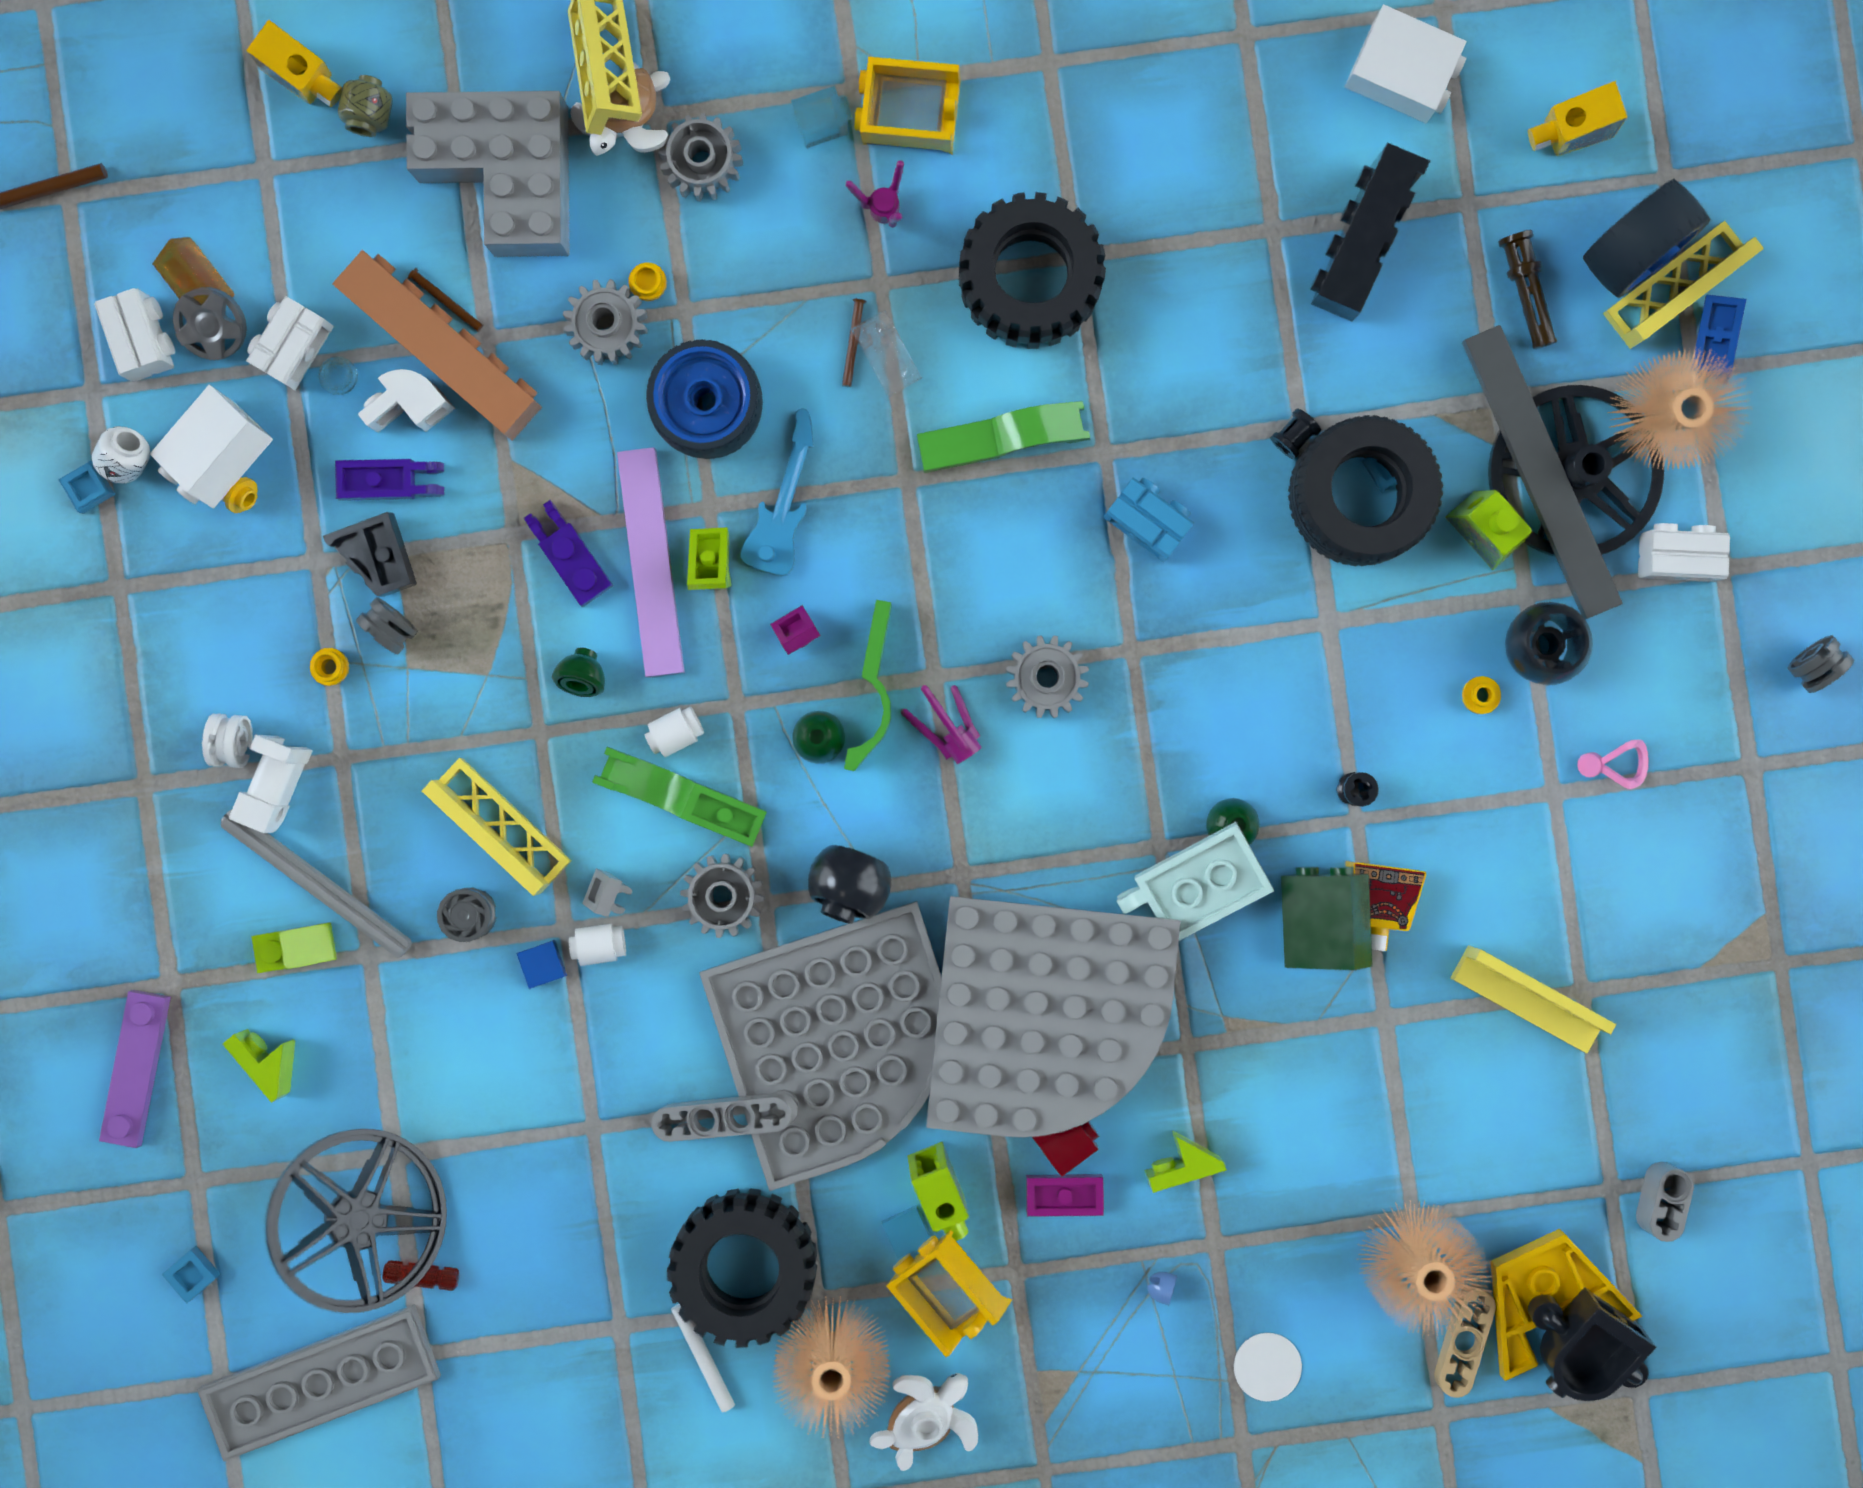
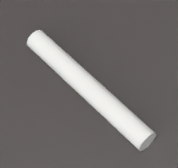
(705, 1362)

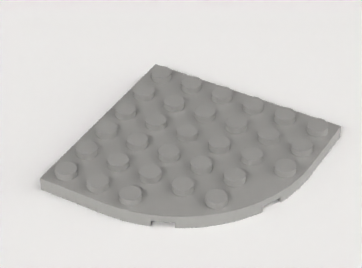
(1046, 1014)
(839, 1029)

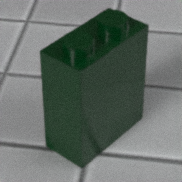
(1326, 919)

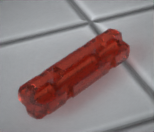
(446, 1278)

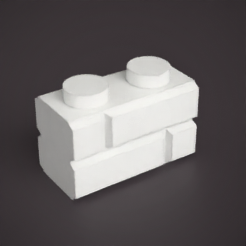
(135, 334)
(288, 342)
(1684, 554)

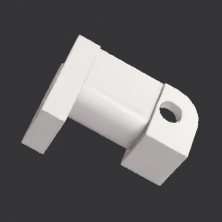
(272, 785)

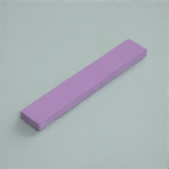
(650, 562)

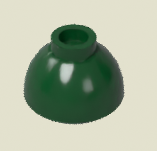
(580, 674)
(818, 737)
(1232, 811)

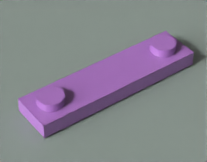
(134, 1068)

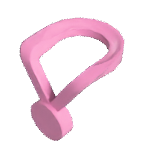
(1593, 764)

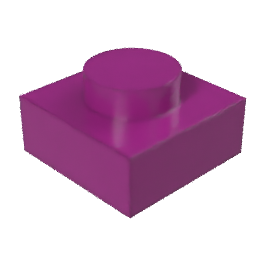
(795, 630)

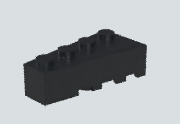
(1367, 231)

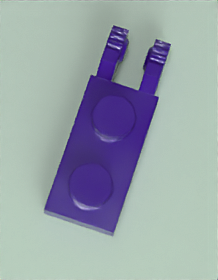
(384, 479)
(570, 557)

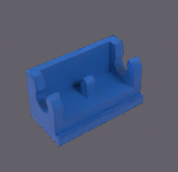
(1719, 332)

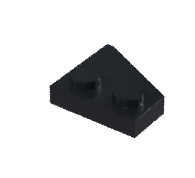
(376, 553)

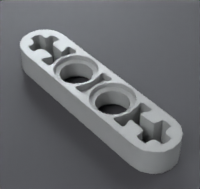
(722, 1111)

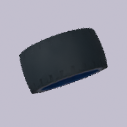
(1646, 238)
(698, 370)

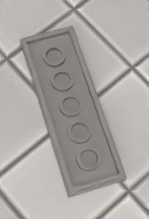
(319, 1382)

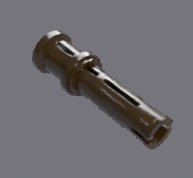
(1543, 334)

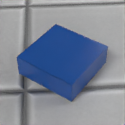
(541, 964)

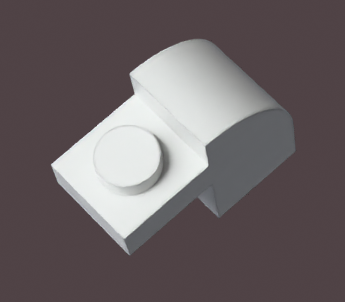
(408, 393)

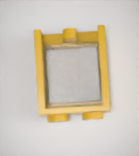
(908, 103)
(946, 1292)

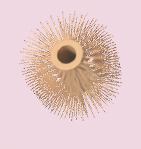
(1679, 410)
(1424, 1268)
(831, 1366)

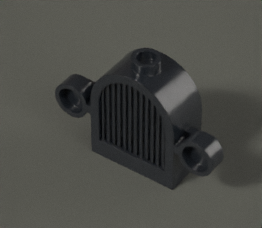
(1589, 1346)

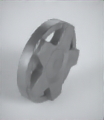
(209, 323)

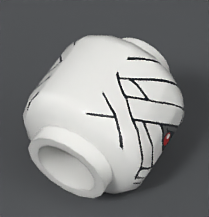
(121, 454)

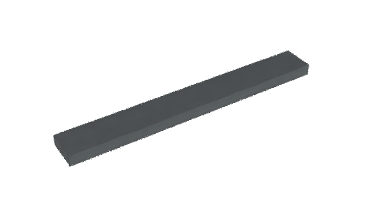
(1542, 472)

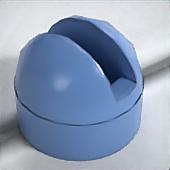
(1162, 1287)

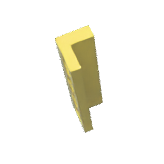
(593, 77)
(1693, 290)
(487, 837)
(1530, 999)

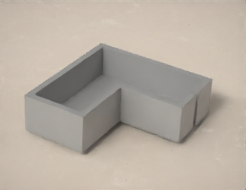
(513, 146)

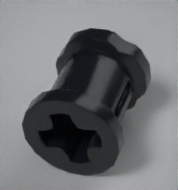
(1295, 433)
(1368, 793)

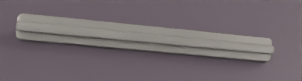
(320, 886)

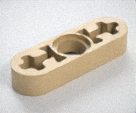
(1448, 1365)

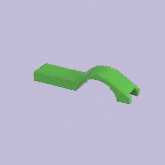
(1001, 435)
(870, 673)
(681, 796)

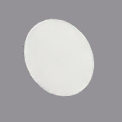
(1267, 1367)

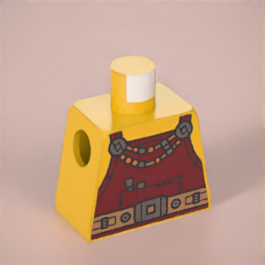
(287, 59)
(1581, 121)
(1392, 898)

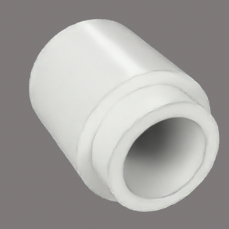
(674, 731)
(597, 944)

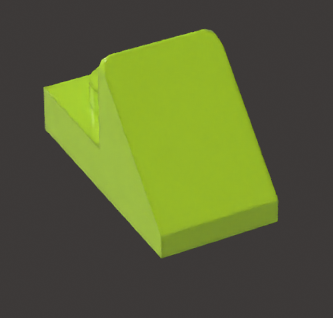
(708, 559)
(294, 947)
(268, 1071)
(1193, 1164)

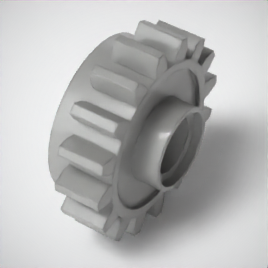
(707, 176)
(597, 304)
(1067, 676)
(702, 901)

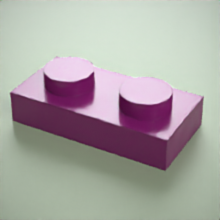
(1065, 1195)

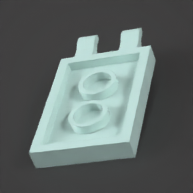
(1201, 882)

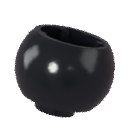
(1526, 629)
(848, 883)

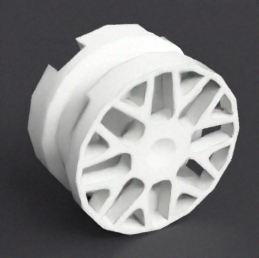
(227, 740)

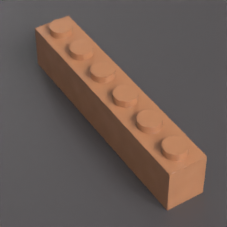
(437, 345)

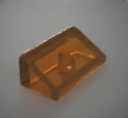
(187, 268)

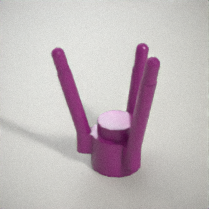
(883, 201)
(960, 742)

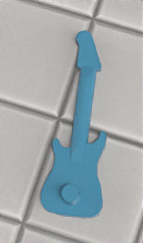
(771, 542)

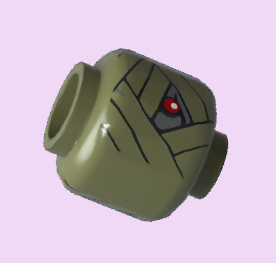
(365, 106)

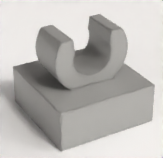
(603, 892)

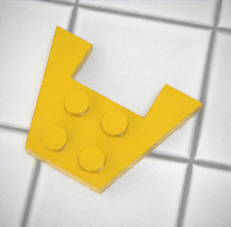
(1547, 1267)

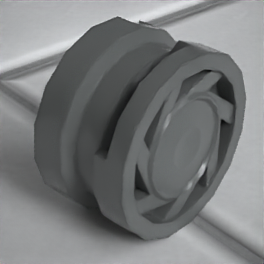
(387, 625)
(1821, 664)
(466, 914)

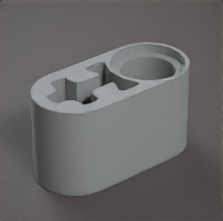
(1678, 1198)

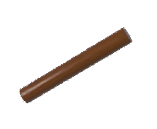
(52, 185)

